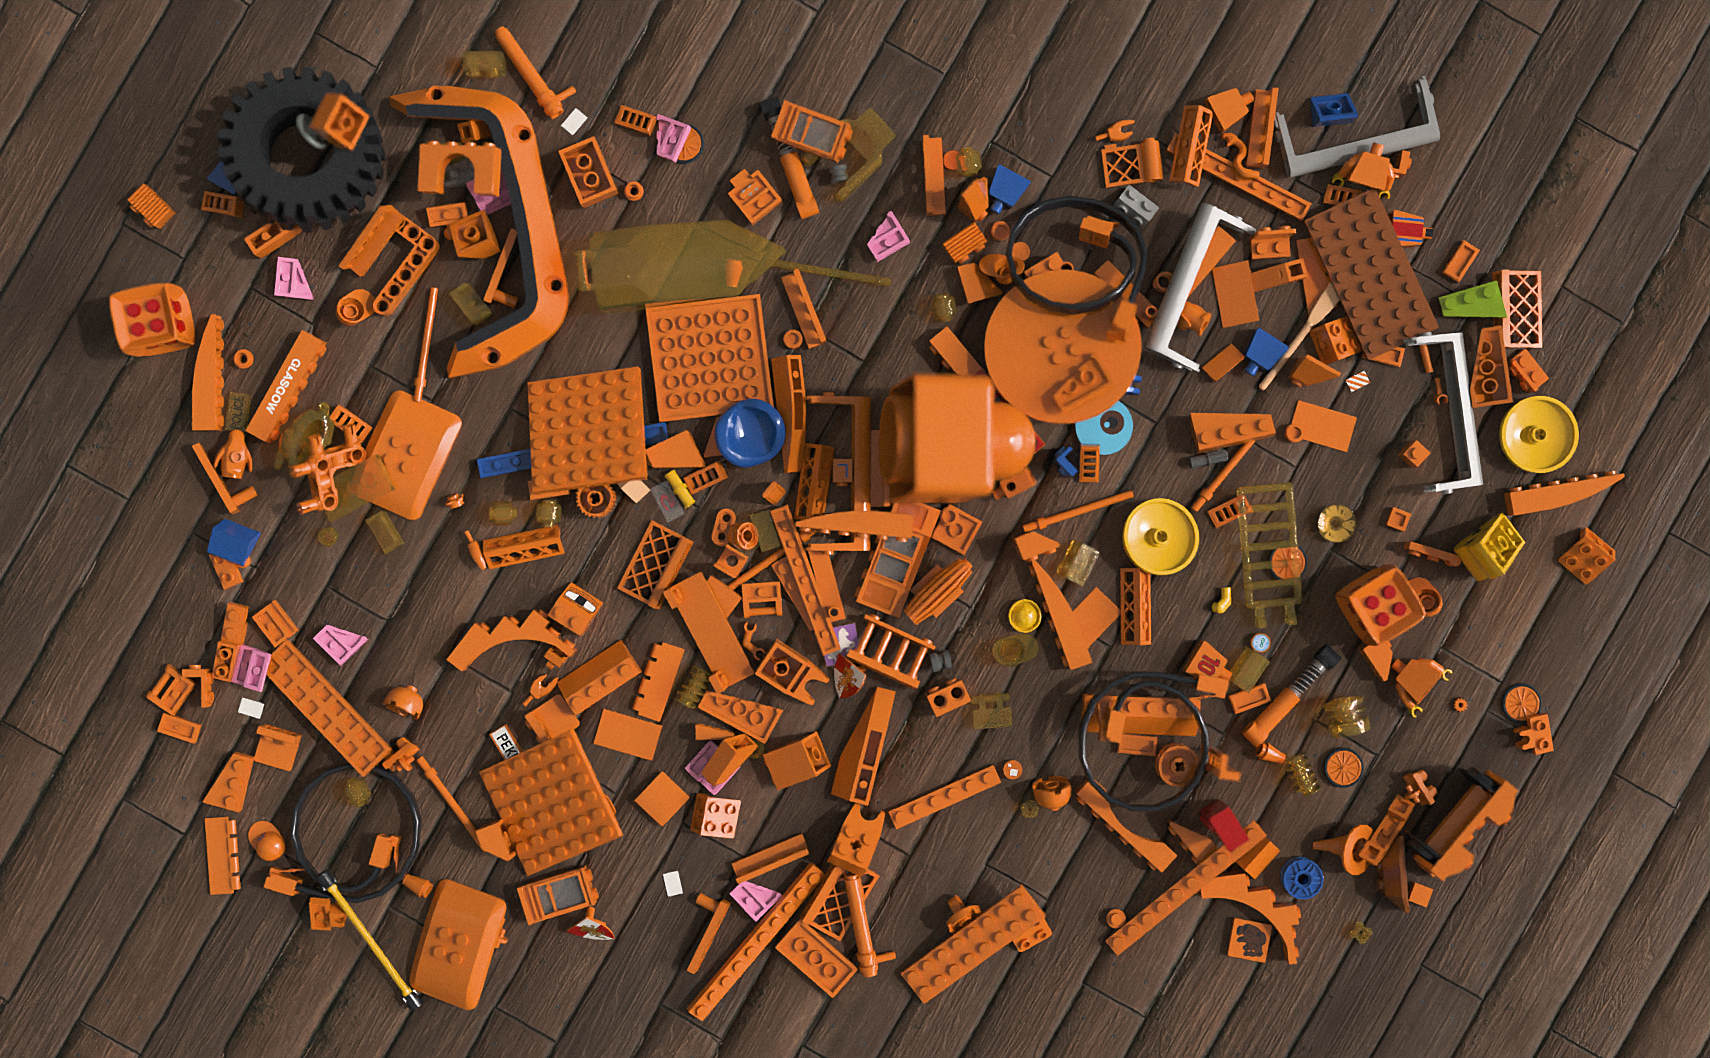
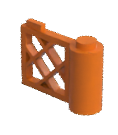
(1148, 163)

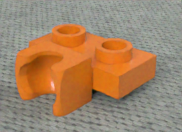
(1535, 734)
(324, 915)

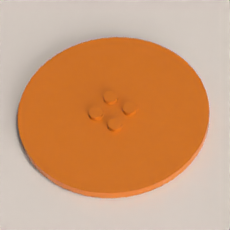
(1039, 350)

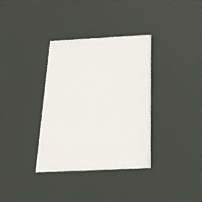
(574, 121)
(251, 708)
(672, 883)

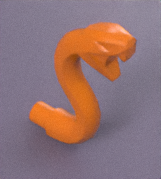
(1232, 139)

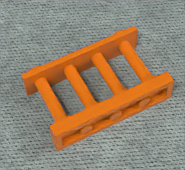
(875, 663)

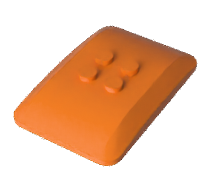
(413, 447)
(457, 944)

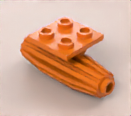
(937, 590)

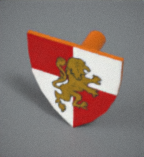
(848, 677)
(591, 927)

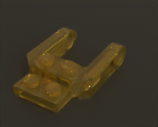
(869, 139)

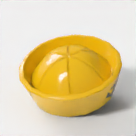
(1024, 616)

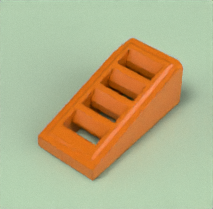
(646, 131)
(1353, 192)
(235, 204)
(338, 411)
(1089, 448)
(720, 471)
(774, 493)
(1214, 518)
(707, 732)

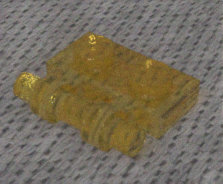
(991, 717)

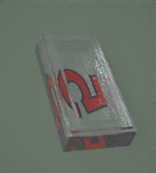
(667, 501)

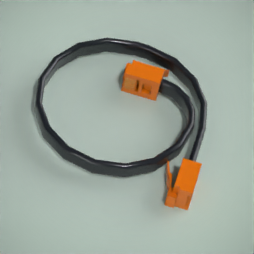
(1100, 234)
(1115, 720)
(380, 858)

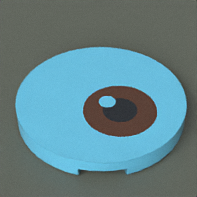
(1109, 429)

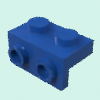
(1064, 467)

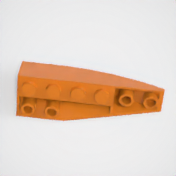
(863, 750)

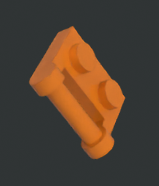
(762, 593)
(176, 692)

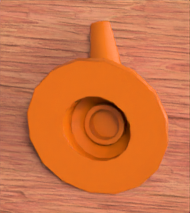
(1348, 848)

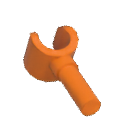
(1439, 393)

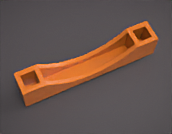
(1152, 849)

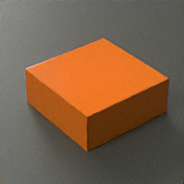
(1398, 519)
(1420, 894)

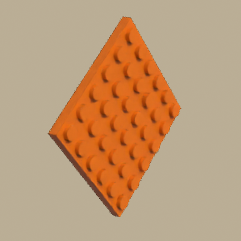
(708, 356)
(587, 430)
(551, 802)

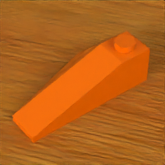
(975, 200)
(1491, 376)

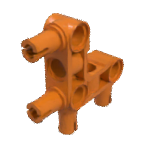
(321, 476)

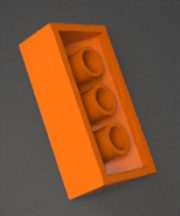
(598, 677)

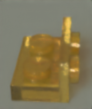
(1078, 562)

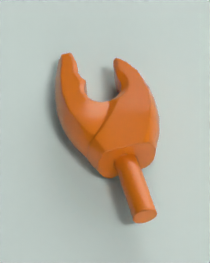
(1114, 132)
(476, 551)
(538, 690)

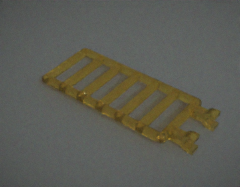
(1290, 617)

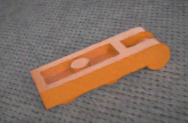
(1432, 553)

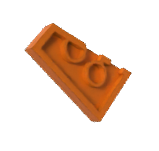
(1084, 385)
(232, 783)

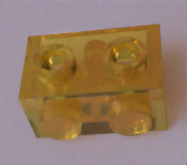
(484, 64)

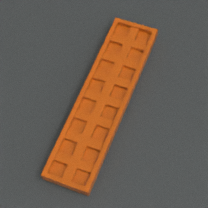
(326, 708)
(973, 944)

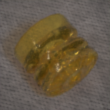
(1347, 720)

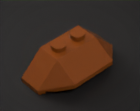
(1393, 875)

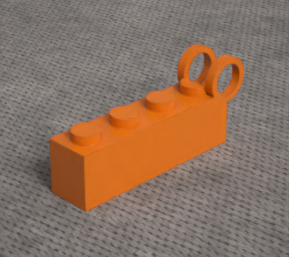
(1218, 246)

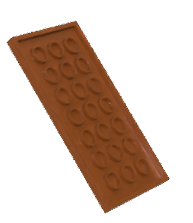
(1370, 273)

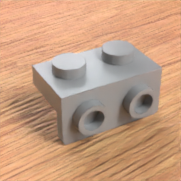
(1136, 207)

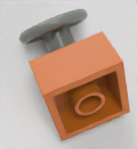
(335, 122)

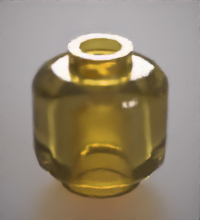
(968, 162)
(943, 307)
(502, 513)
(548, 513)
(356, 792)

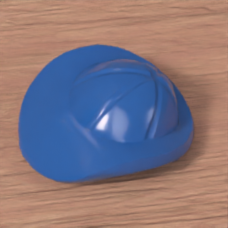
(749, 433)

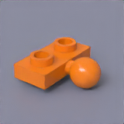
(446, 214)
(228, 571)

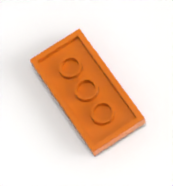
(816, 958)

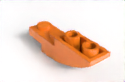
(232, 638)

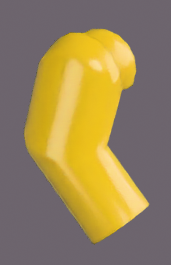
(1224, 603)

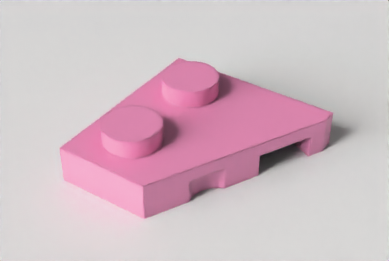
(671, 137)
(888, 238)
(291, 280)
(339, 643)
(754, 898)

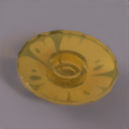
(1345, 519)

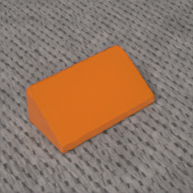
(1223, 363)

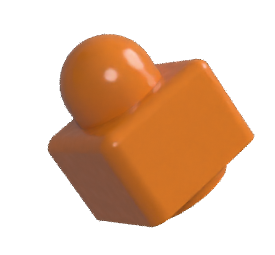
(949, 439)

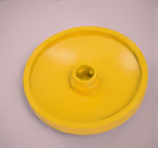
(1539, 434)
(1160, 537)

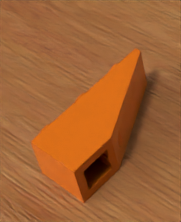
(1279, 275)
(1196, 843)

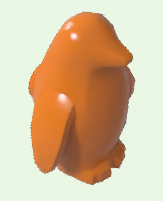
(1193, 318)
(234, 456)

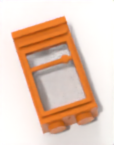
(812, 132)
(557, 894)

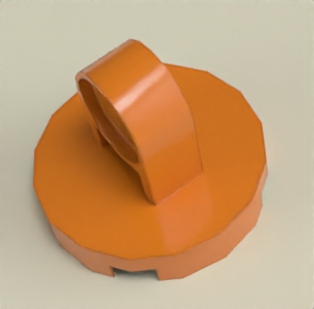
(962, 914)

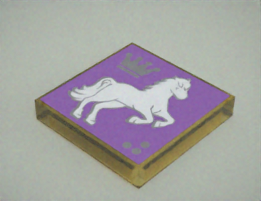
(847, 638)

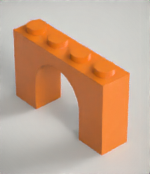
(436, 157)

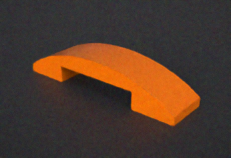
(1387, 831)

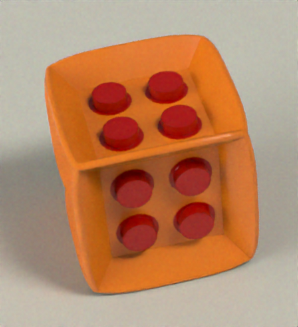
(152, 320)
(1380, 605)

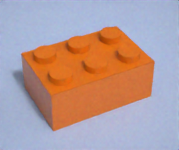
(588, 172)

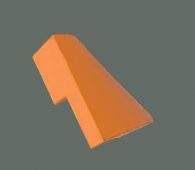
(976, 284)

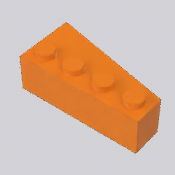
(1223, 430)

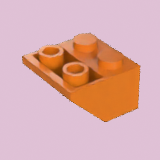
(1032, 544)

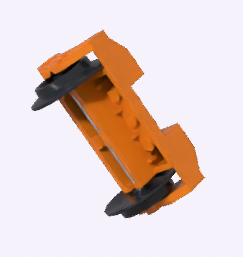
(1487, 801)

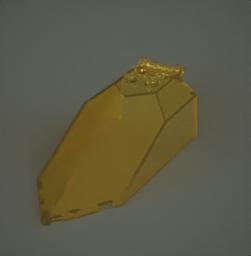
(673, 264)

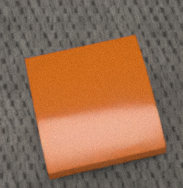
(662, 799)

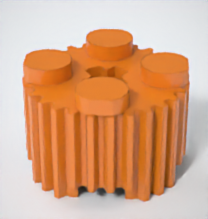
(601, 508)

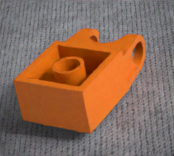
(794, 677)
(862, 836)

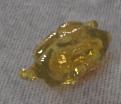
(294, 441)

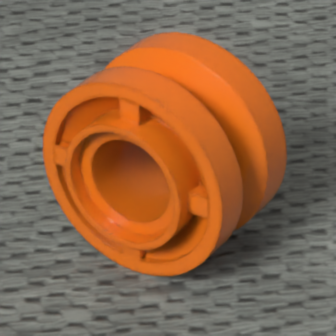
(742, 535)

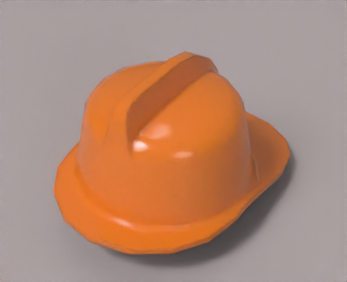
(996, 266)

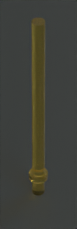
(833, 272)

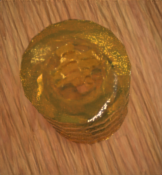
(693, 688)
(1302, 774)

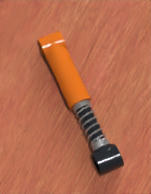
(791, 165)
(1259, 729)

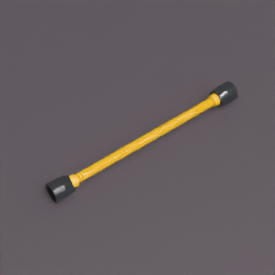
(411, 997)

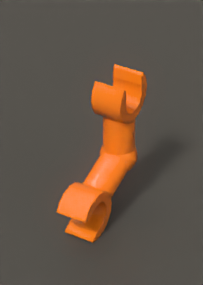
(747, 644)

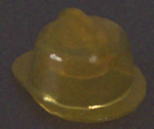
(1015, 650)

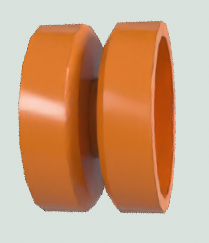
(1165, 764)

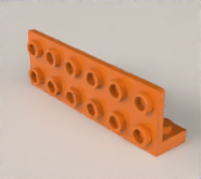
(710, 631)

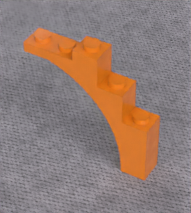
(481, 639)
(1283, 915)

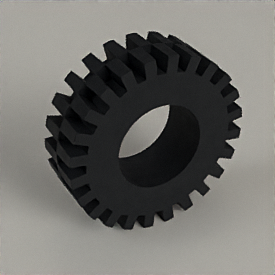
(287, 198)

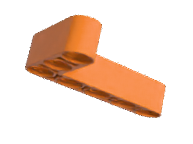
(407, 265)

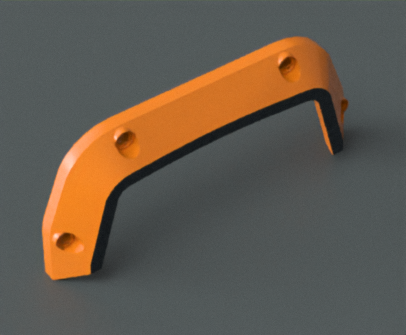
(534, 222)

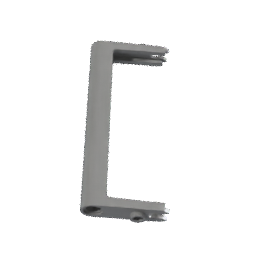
(1338, 155)
(1183, 279)
(1460, 409)

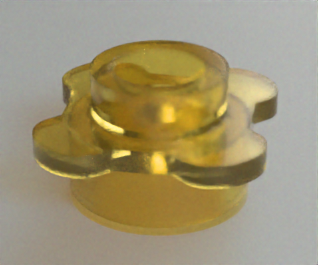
(1364, 936)

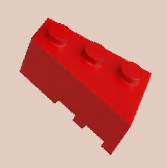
(1223, 823)

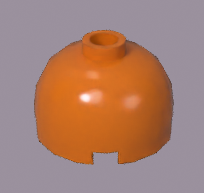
(404, 701)
(1052, 793)

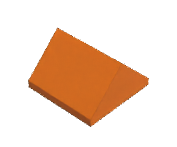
(1258, 857)

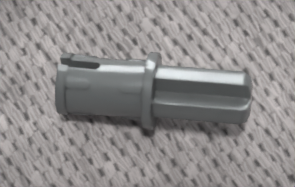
(1208, 459)

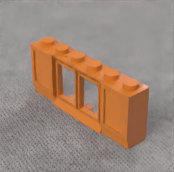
(897, 562)

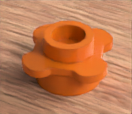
(454, 500)

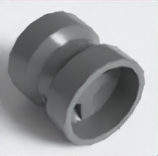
(940, 661)

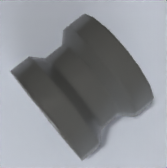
(838, 174)

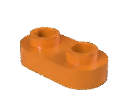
(722, 526)

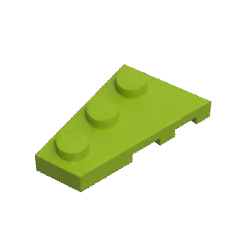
(1478, 301)

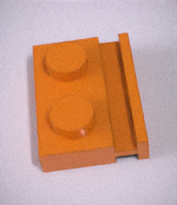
(275, 623)

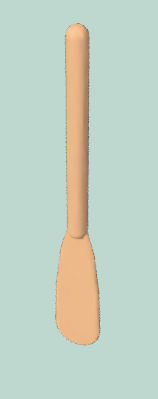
(1323, 306)

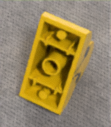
(1490, 548)

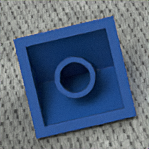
(1332, 110)
(232, 542)

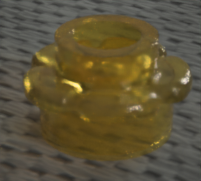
(1030, 814)

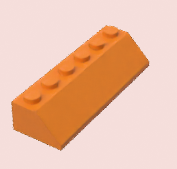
(1147, 714)

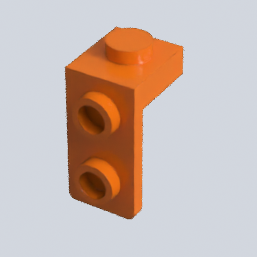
(1402, 164)
(207, 696)

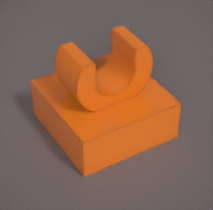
(555, 657)

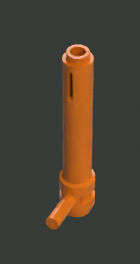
(545, 97)
(866, 954)

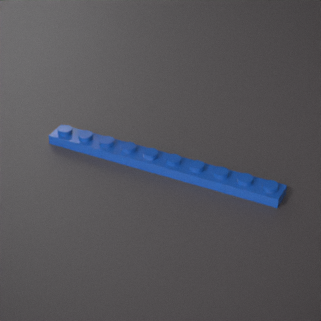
(521, 459)

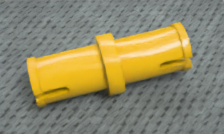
(680, 489)

